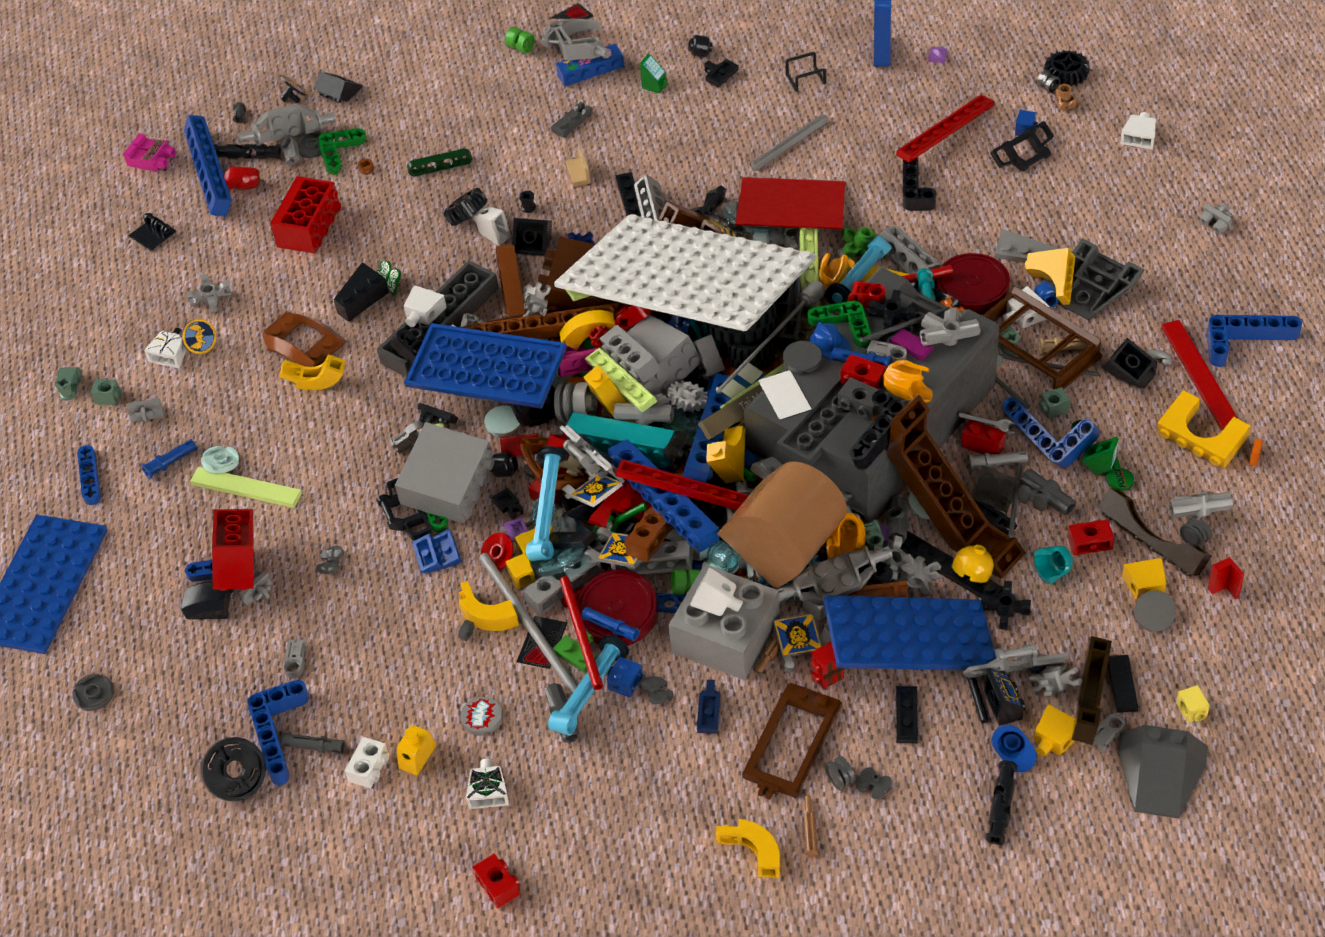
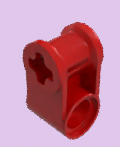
(867, 292)
(630, 315)

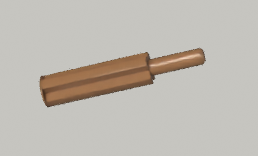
(769, 654)
(810, 829)

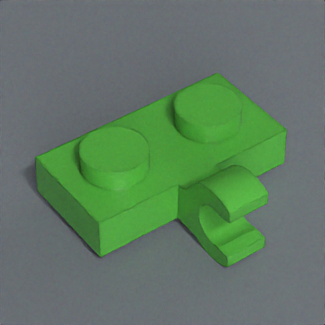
(571, 652)

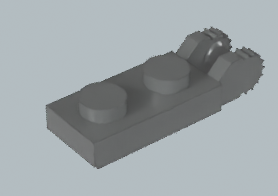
(571, 120)

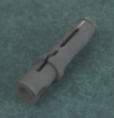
(321, 743)

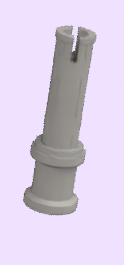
(988, 460)

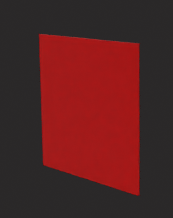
(791, 203)

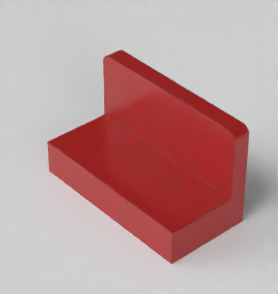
(513, 443)
(1226, 575)

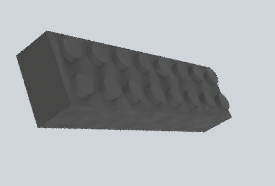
(462, 293)

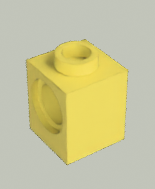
(1193, 704)

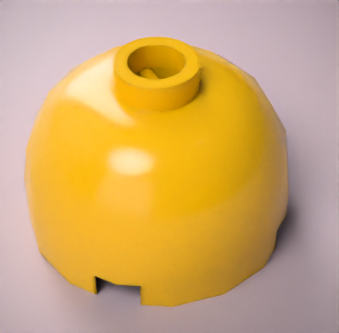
(973, 562)

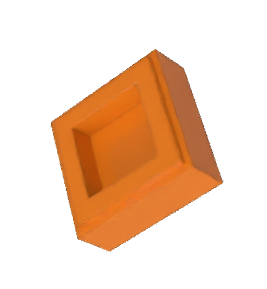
(1256, 452)

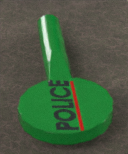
(1119, 477)
(613, 522)

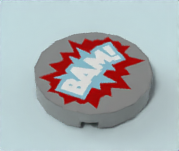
(481, 716)

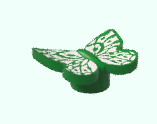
(391, 275)

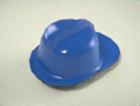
(827, 337)
(1014, 746)

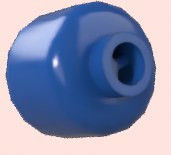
(1047, 293)

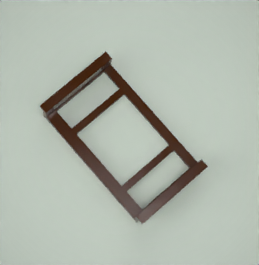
(1075, 367)

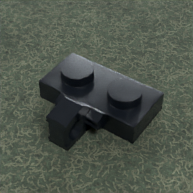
(721, 72)

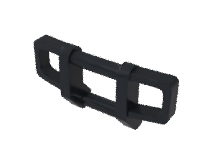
(1029, 134)
(712, 199)
(399, 524)

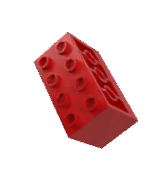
(305, 214)
(233, 549)

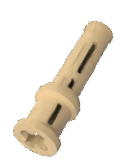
(1047, 345)

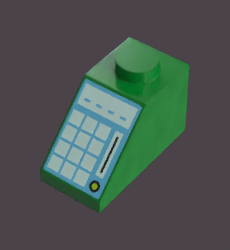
(652, 75)
(1101, 456)

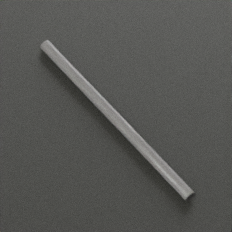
(529, 623)

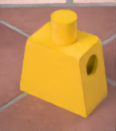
(1144, 576)
(1054, 732)
(414, 749)

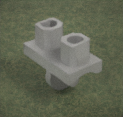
(1220, 215)
(145, 410)
(261, 587)

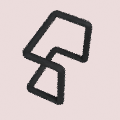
(796, 85)

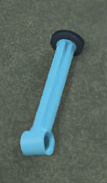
(839, 292)
(541, 547)
(566, 719)

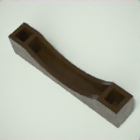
(1122, 509)
(1091, 688)

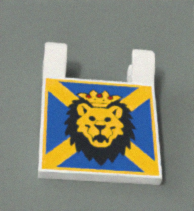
(593, 490)

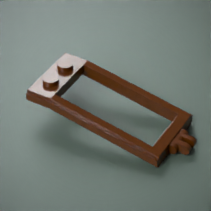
(806, 700)

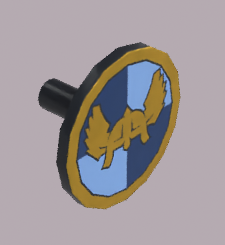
(292, 85)
(198, 336)

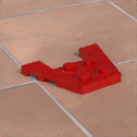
(619, 503)

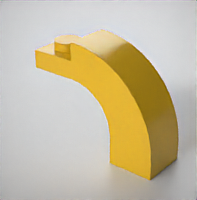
(580, 326)
(315, 377)
(486, 617)
(758, 840)

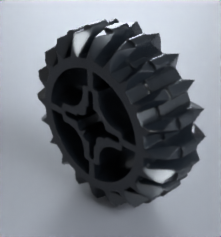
(1068, 66)
(465, 206)

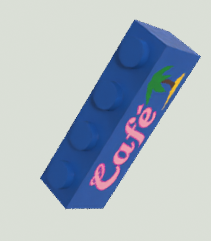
(578, 70)

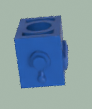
(624, 677)

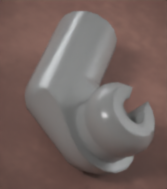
(1159, 354)

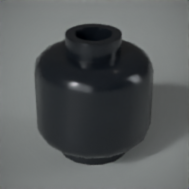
(700, 45)
(504, 464)

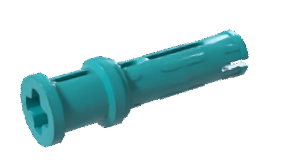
(926, 282)

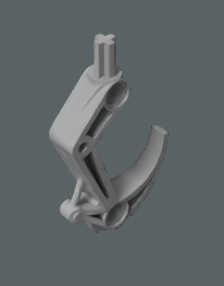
(577, 49)

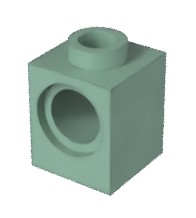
(106, 392)
(1054, 403)

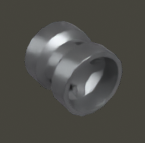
(1048, 81)

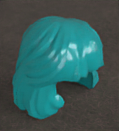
(1052, 563)

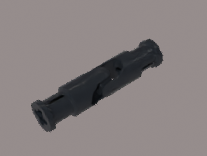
(235, 151)
(1001, 802)

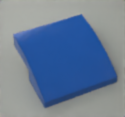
(436, 552)

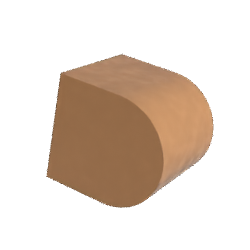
(785, 521)

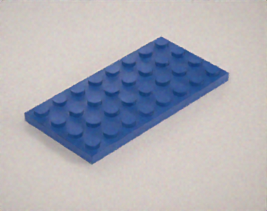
(486, 365)
(45, 580)
(908, 632)

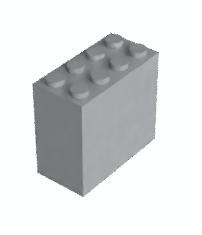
(671, 350)
(444, 472)

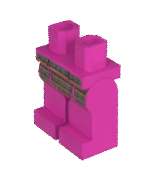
(148, 153)

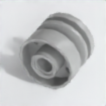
(574, 398)

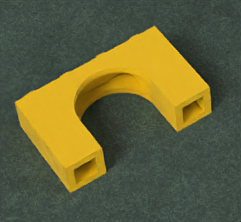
(1217, 449)

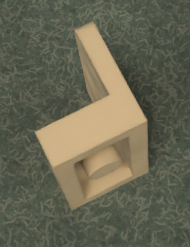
(578, 170)

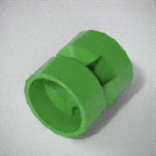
(519, 40)
(682, 581)

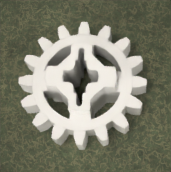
(687, 396)

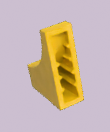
(1056, 266)
(604, 389)
(728, 456)

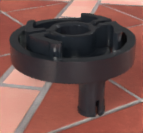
(217, 778)

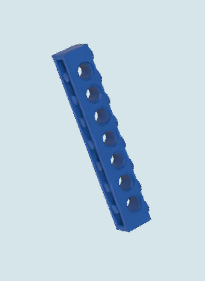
(207, 165)
(696, 465)
(675, 508)

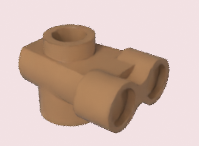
(1065, 98)

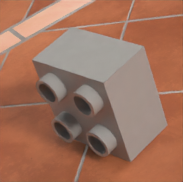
(730, 640)

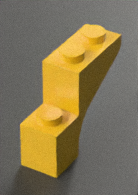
(520, 566)

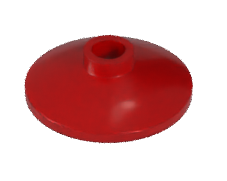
(499, 548)

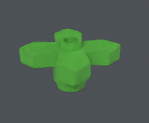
(857, 240)

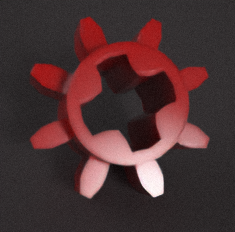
(595, 335)

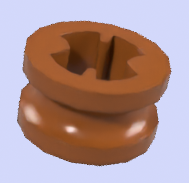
(365, 166)

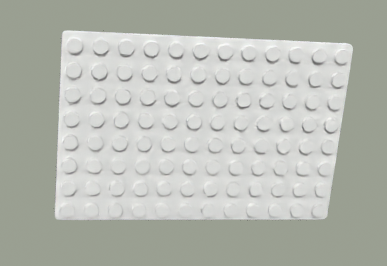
(686, 272)

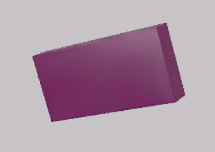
(911, 344)

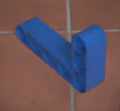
(882, 32)
(1247, 328)
(1056, 448)
(262, 708)

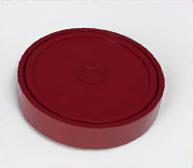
(976, 281)
(622, 597)

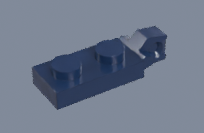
(709, 709)

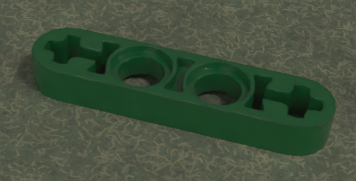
(439, 160)

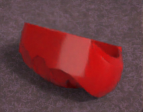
(242, 178)

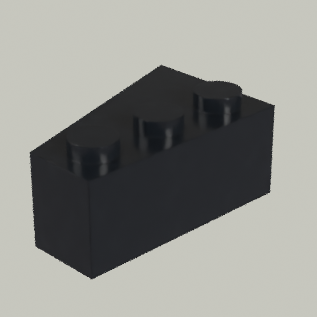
(360, 292)

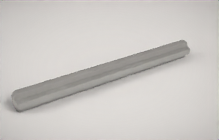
(789, 142)

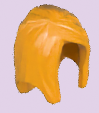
(835, 270)
(905, 380)
(847, 537)

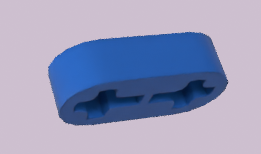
(203, 572)

